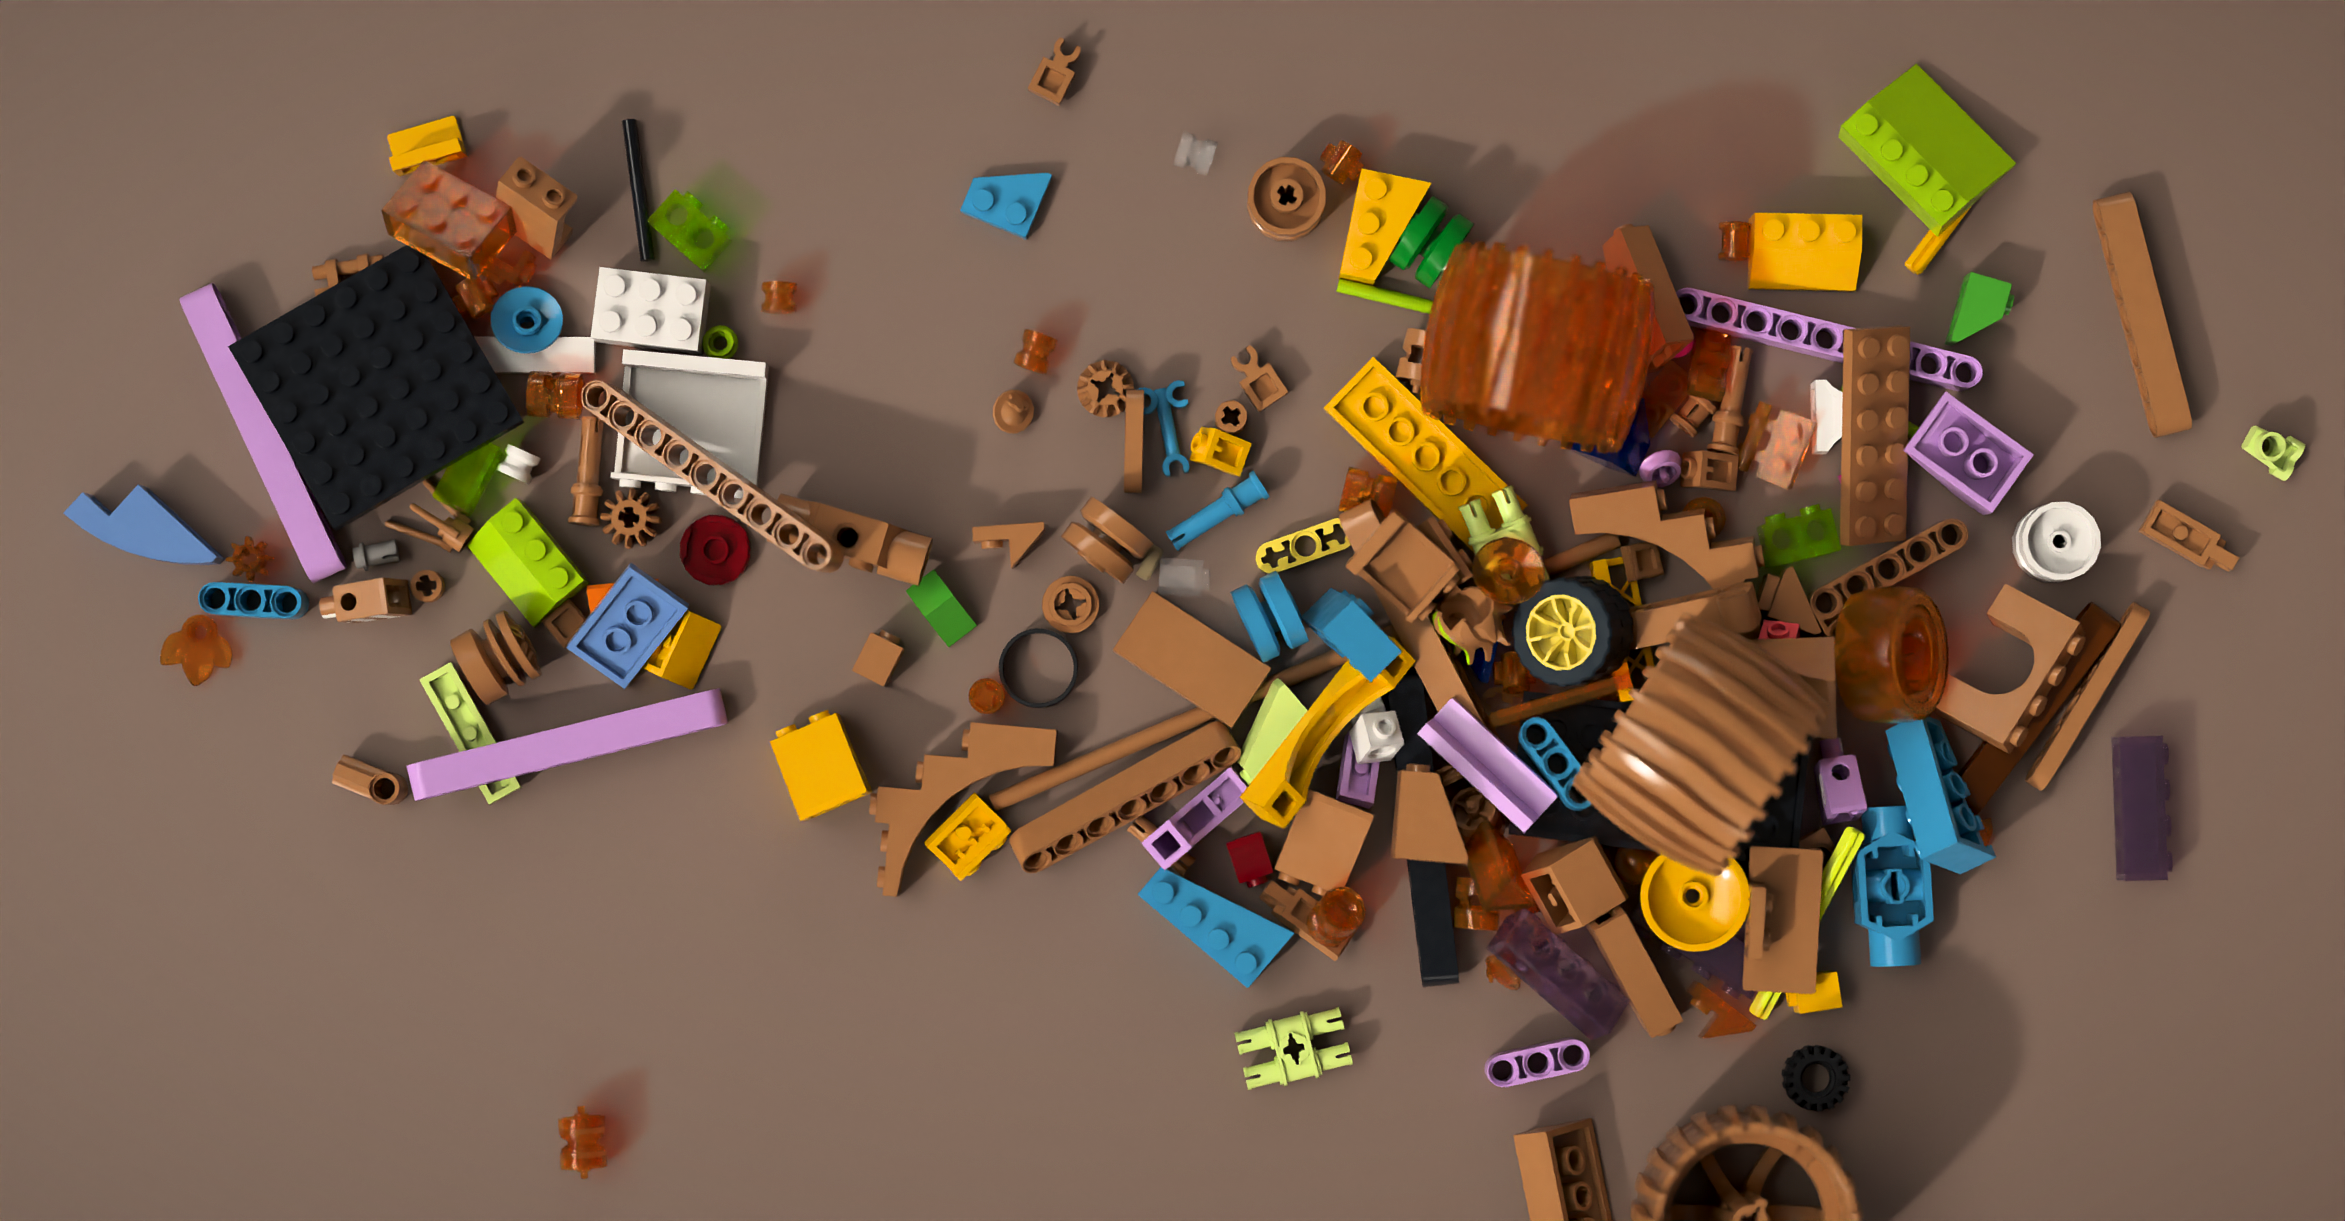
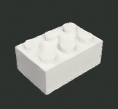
(650, 310)

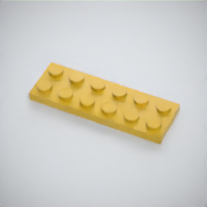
(1416, 448)

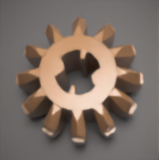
(639, 508)

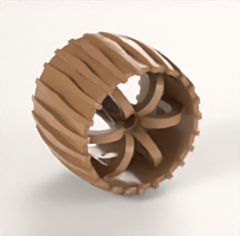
(1701, 745)
(1781, 1135)

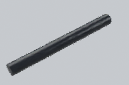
(638, 190)

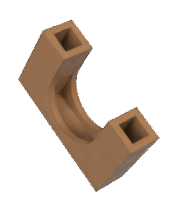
(2005, 717)

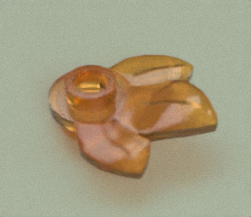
(196, 654)

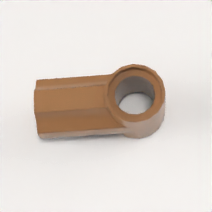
(367, 780)

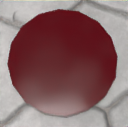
(715, 550)

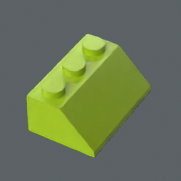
(526, 561)

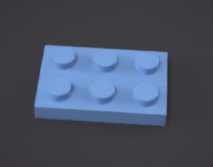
(627, 625)

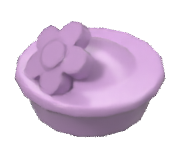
(1661, 466)

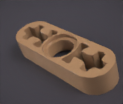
(1133, 441)

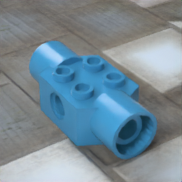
(1891, 888)

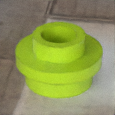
(715, 333)

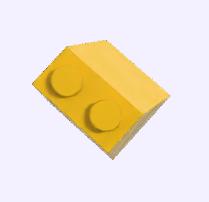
(819, 765)

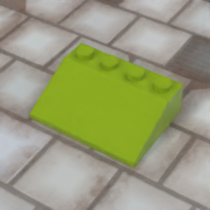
(1925, 149)

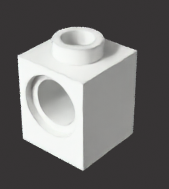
(1376, 737)

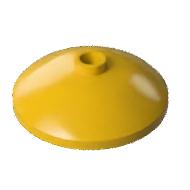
(1699, 924)

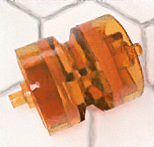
(582, 1138)

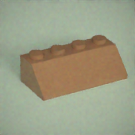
(1562, 1173)

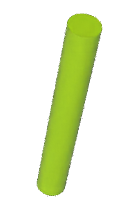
(1384, 296)

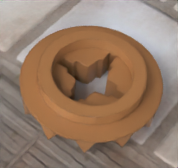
(1088, 394)
(1055, 596)

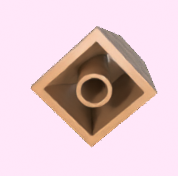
(1815, 664)
(1424, 820)
(1322, 843)

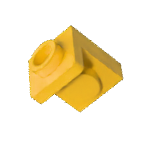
(1220, 450)

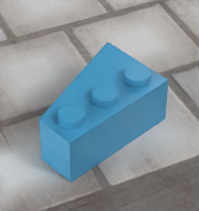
(1348, 630)

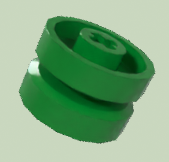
(1430, 241)

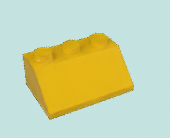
(1804, 251)

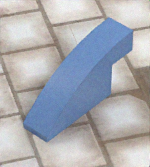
(144, 528)

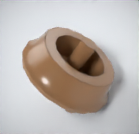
(1013, 411)

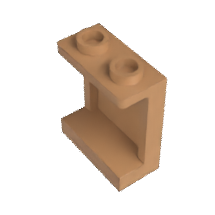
(537, 206)
(1404, 566)

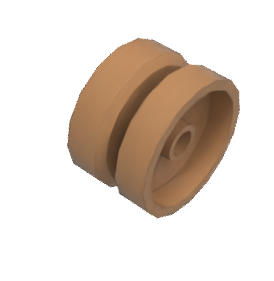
(1291, 178)
(1106, 541)

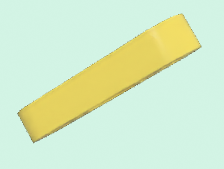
(1283, 564)

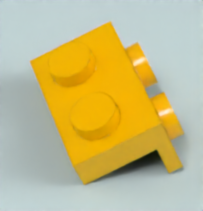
(968, 837)

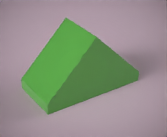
(941, 608)

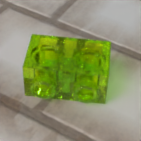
(685, 235)
(1800, 544)

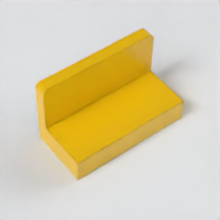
(433, 142)
(684, 650)

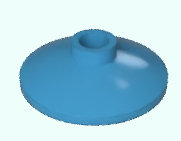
(526, 305)

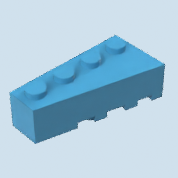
(1936, 797)

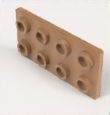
(1782, 919)

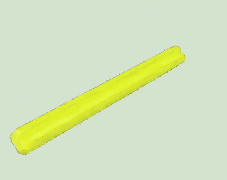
(1831, 879)

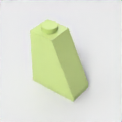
(1270, 728)

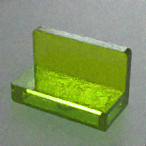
(467, 479)

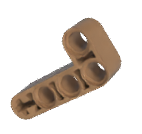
(1728, 606)

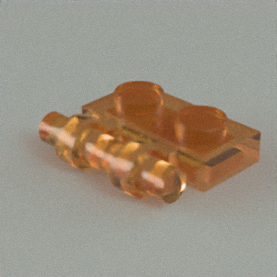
(1785, 448)

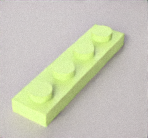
(464, 722)

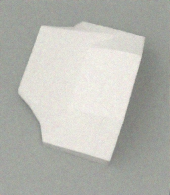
(1827, 412)

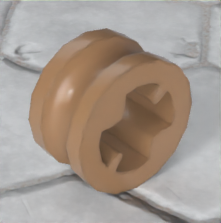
(422, 595)
(1449, 775)

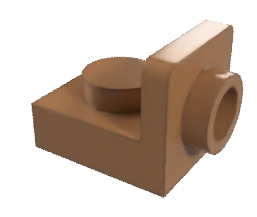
(1709, 470)

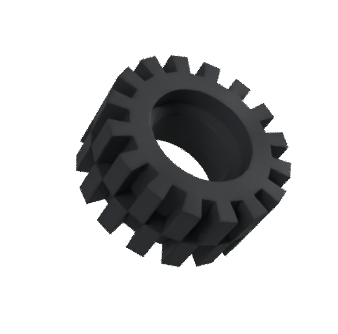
(1837, 1078)

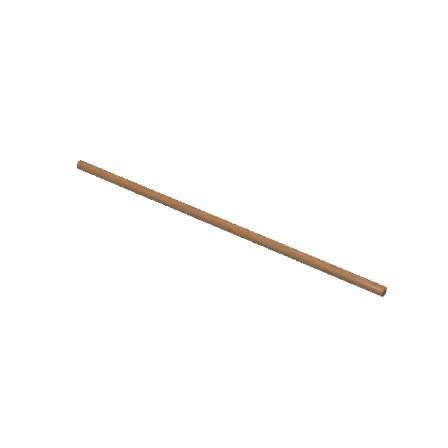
(1196, 716)

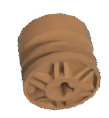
(496, 657)

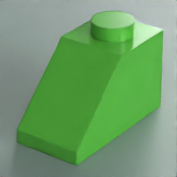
(1979, 305)

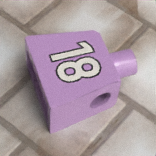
(1843, 798)

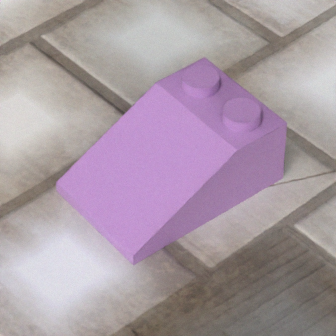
(1967, 454)

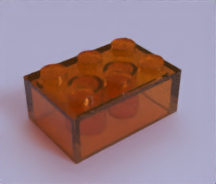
(449, 220)

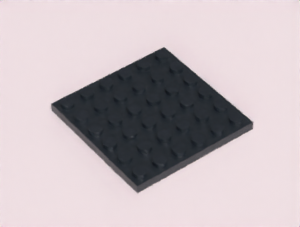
(375, 385)

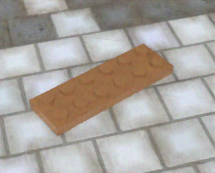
(1874, 435)

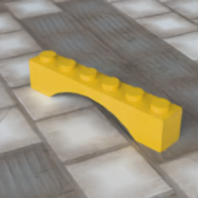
(1285, 779)

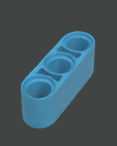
(236, 600)
(1541, 752)

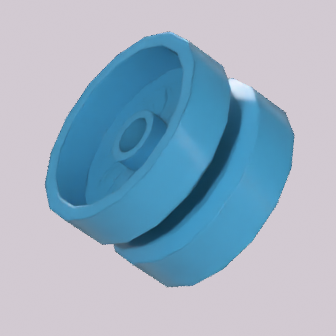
(1272, 615)

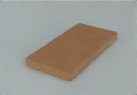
(1192, 660)

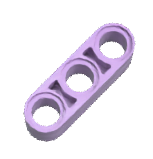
(1554, 1065)

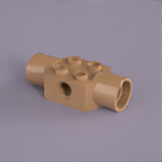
(879, 544)

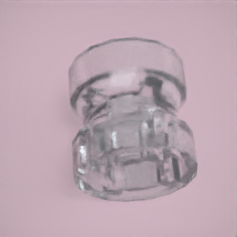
(1195, 153)

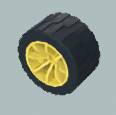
(1573, 631)

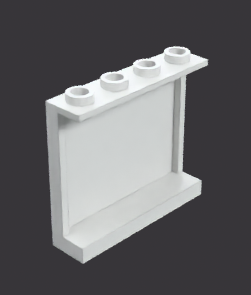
(705, 398)

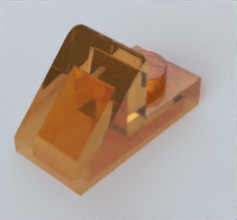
(1725, 1018)

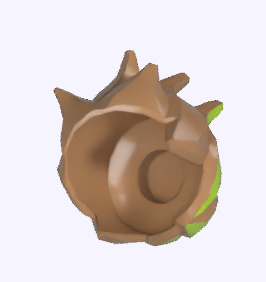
(1470, 621)

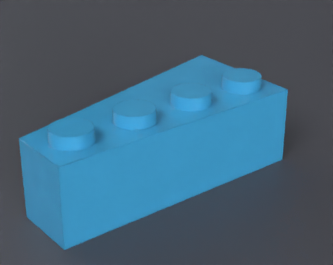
(1221, 928)

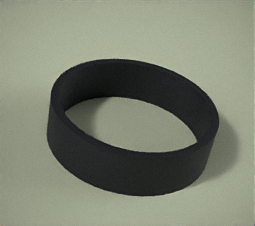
(1009, 645)

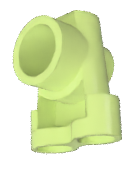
(2278, 452)

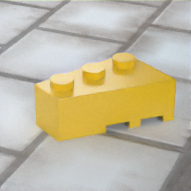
(1378, 218)

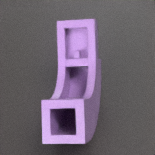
(1196, 818)

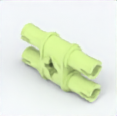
(1515, 524)
(1310, 1061)

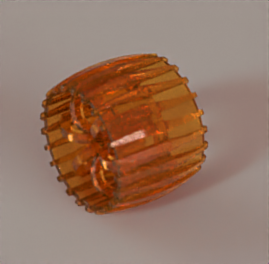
(1537, 346)

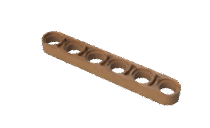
(2087, 697)

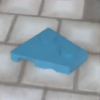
(1007, 201)

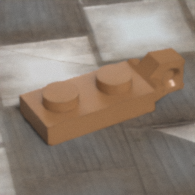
(2187, 537)
(1292, 909)

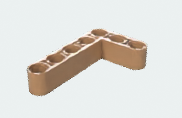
(1903, 565)

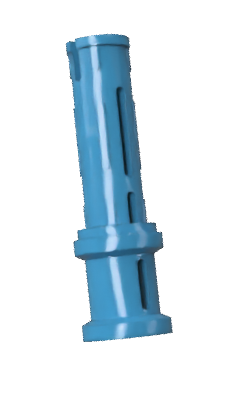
(1232, 502)

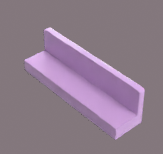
(1488, 764)

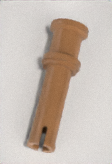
(1728, 418)
(587, 490)

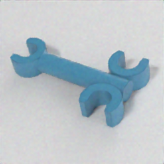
(1163, 400)

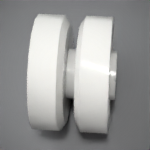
(2074, 553)

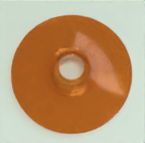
(1513, 558)

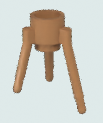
(454, 532)

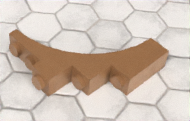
(1637, 513)
(908, 811)

